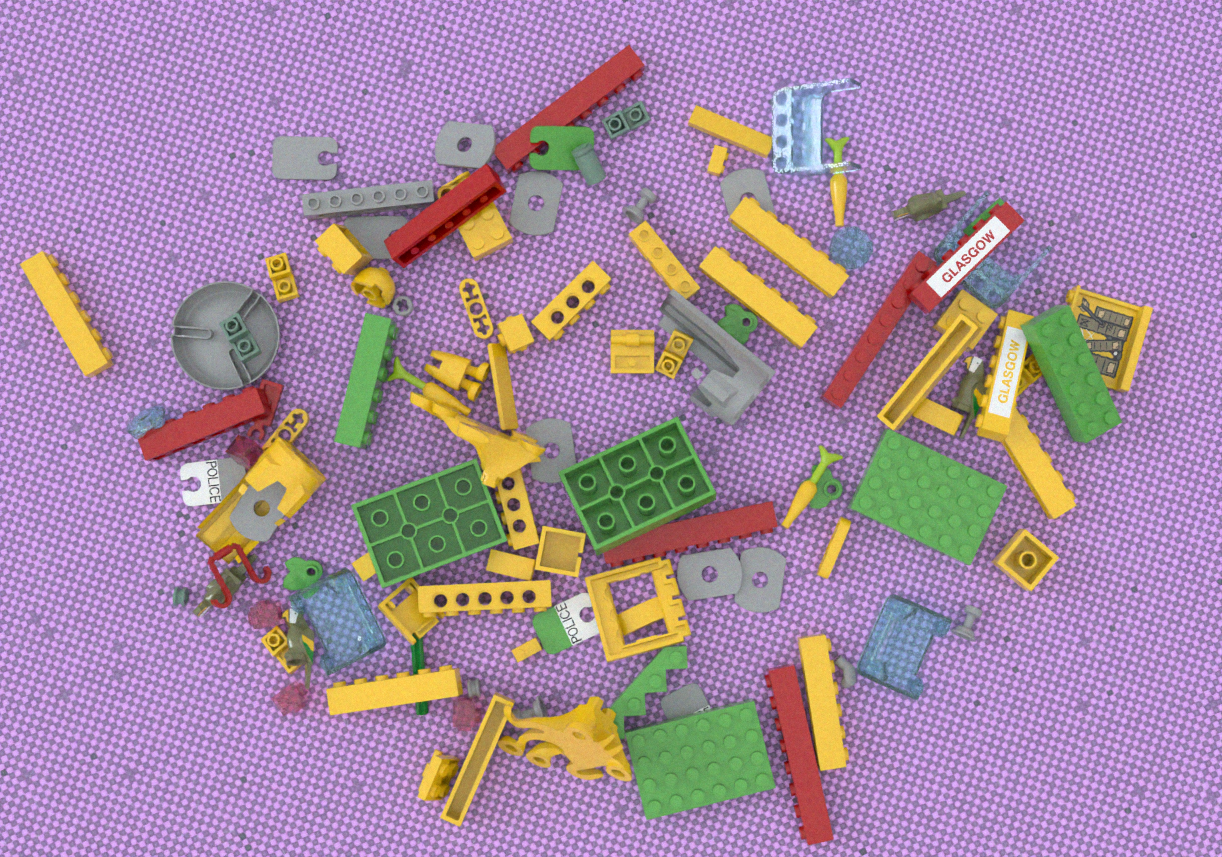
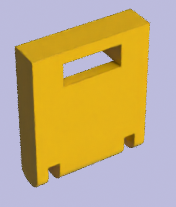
(406, 614)

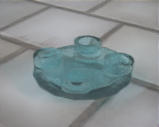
(851, 247)
(146, 420)

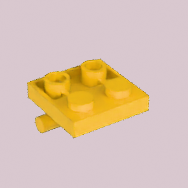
(632, 351)
(438, 776)

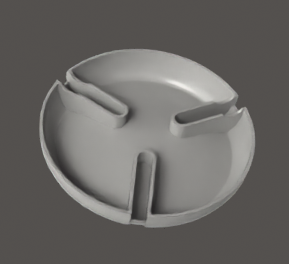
(202, 345)

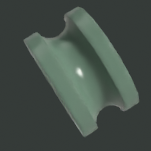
(180, 596)

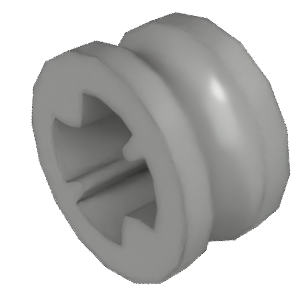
(397, 309)
(474, 688)

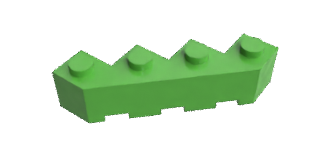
(649, 680)

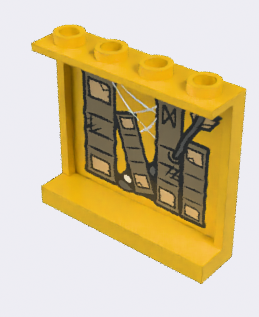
(1112, 333)

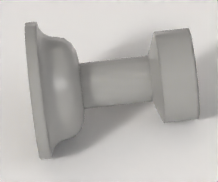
(635, 212)
(965, 631)
(538, 709)

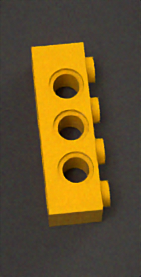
(663, 261)
(591, 274)
(503, 496)

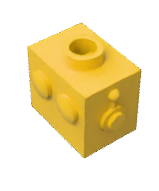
(514, 334)

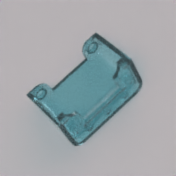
(340, 619)
(900, 645)

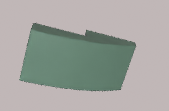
(626, 120)
(240, 338)

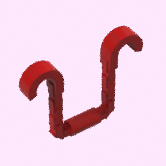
(224, 552)

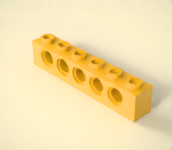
(541, 589)

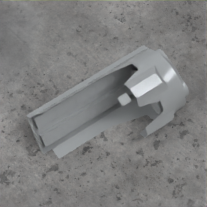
(735, 371)

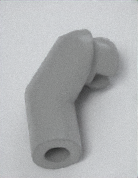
(848, 669)

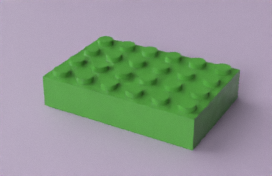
(637, 485)
(927, 497)
(428, 523)
(699, 759)

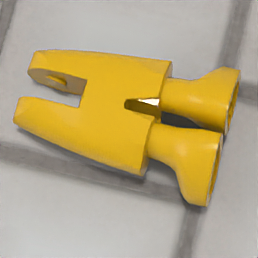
(453, 371)

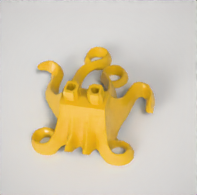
(497, 451)
(581, 735)

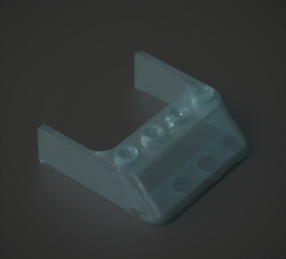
(799, 129)
(988, 279)

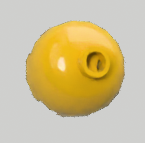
(375, 285)

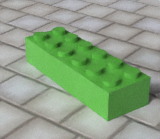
(1071, 373)
(366, 381)

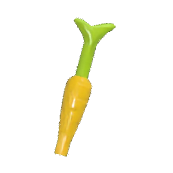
(838, 181)
(428, 389)
(808, 488)

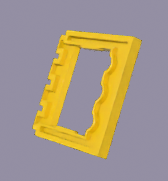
(607, 617)

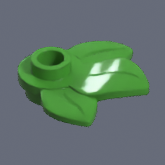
(734, 324)
(822, 495)
(299, 576)

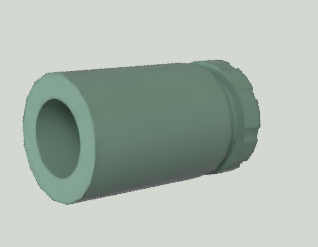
(589, 164)

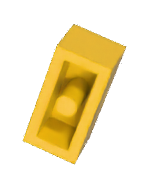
(717, 159)
(526, 649)

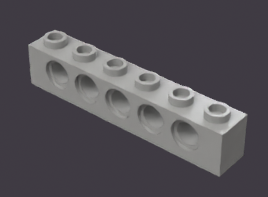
(368, 200)

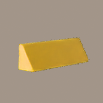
(730, 131)
(502, 386)

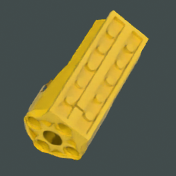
(278, 463)

